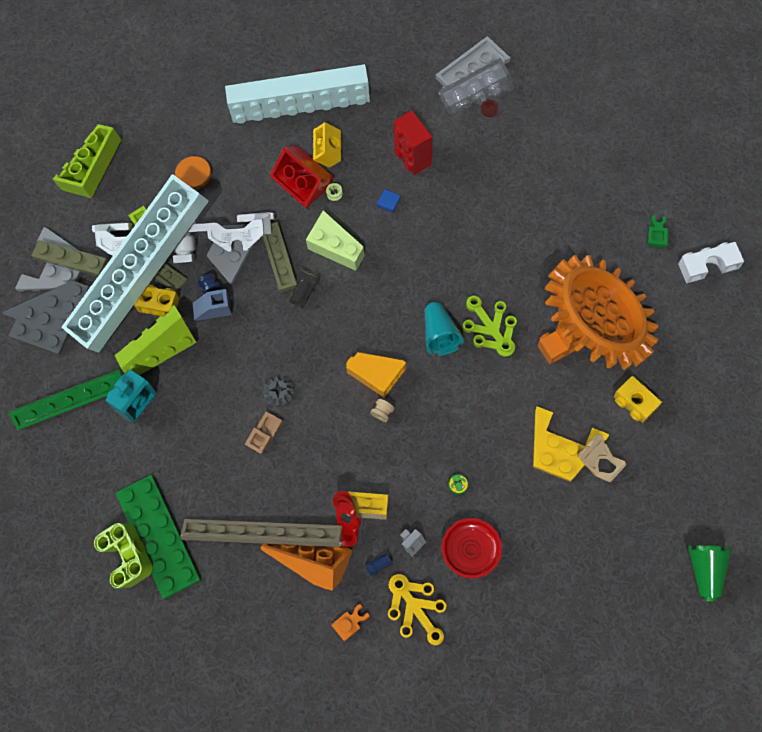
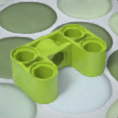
(131, 552)

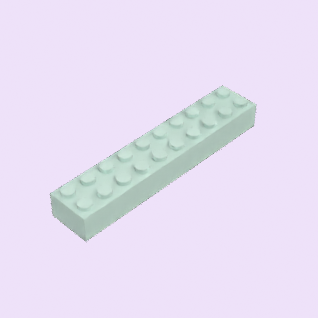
(134, 264)

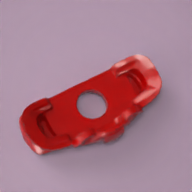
(344, 504)

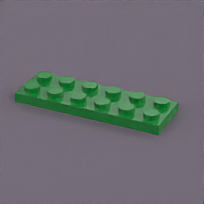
(157, 531)

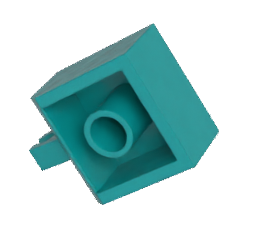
(130, 396)

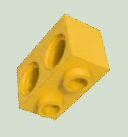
(155, 305)

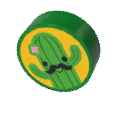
(458, 484)

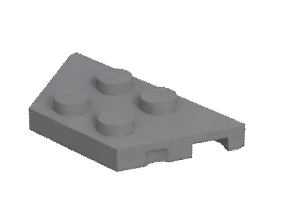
(227, 262)

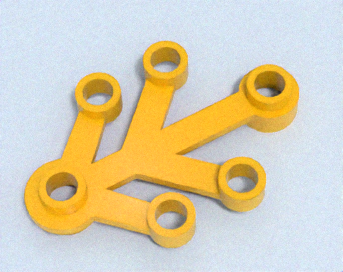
(414, 606)

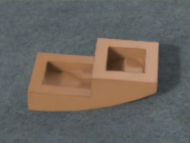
(264, 433)

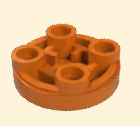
(194, 172)

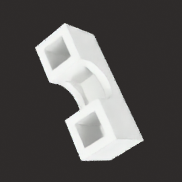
(725, 256)

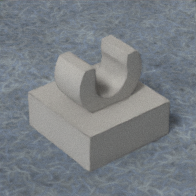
(412, 541)

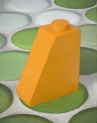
(376, 371)

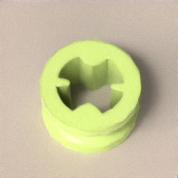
(332, 186)

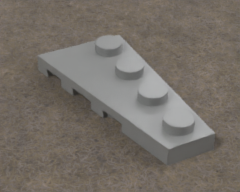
(473, 59)

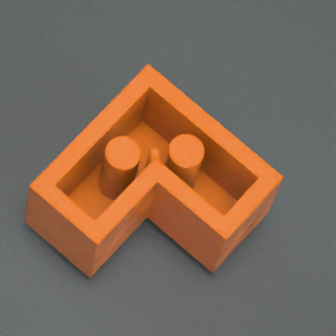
(555, 346)

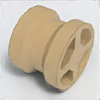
(382, 410)

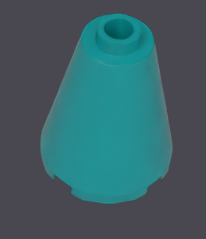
(440, 331)

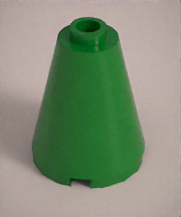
(710, 569)

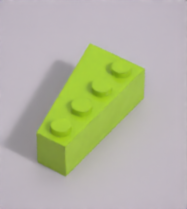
(90, 162)
(156, 344)

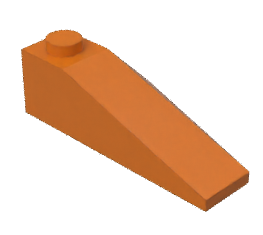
(316, 564)

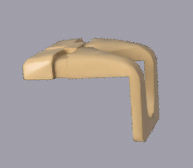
(599, 450)

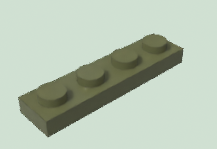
(69, 258)
(279, 259)

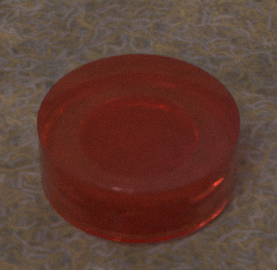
(489, 108)

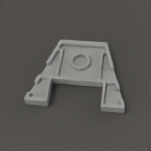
(52, 275)

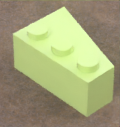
(334, 242)

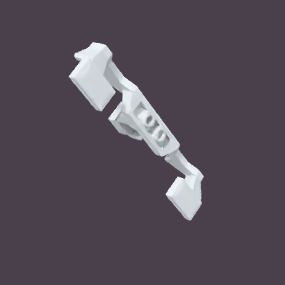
(259, 225)

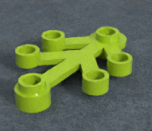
(491, 328)

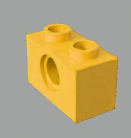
(327, 145)
(634, 389)

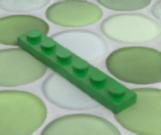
(64, 400)

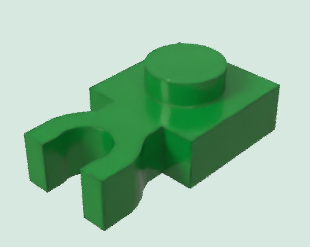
(657, 234)

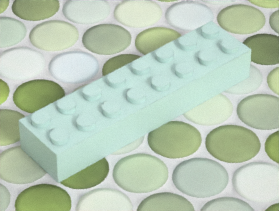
(298, 94)

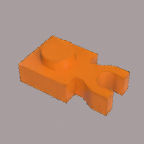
(348, 624)

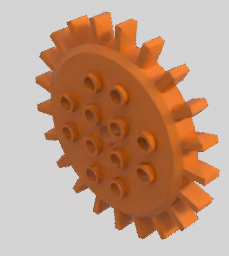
(590, 290)

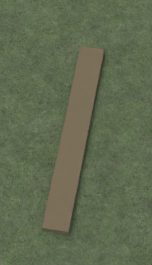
(262, 532)

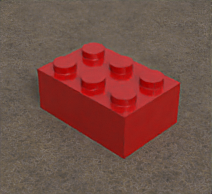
(412, 143)

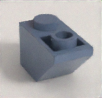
(212, 305)

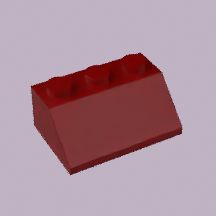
(300, 175)

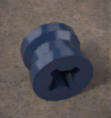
(208, 283)

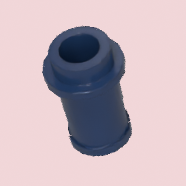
(378, 564)

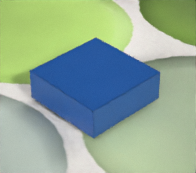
(388, 201)

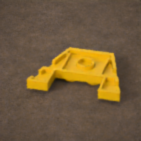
(554, 453)

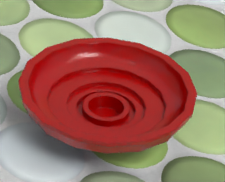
(471, 548)

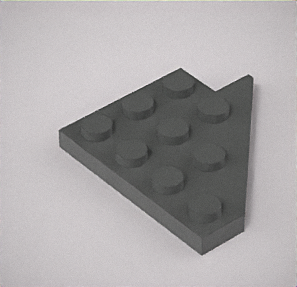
(42, 317)

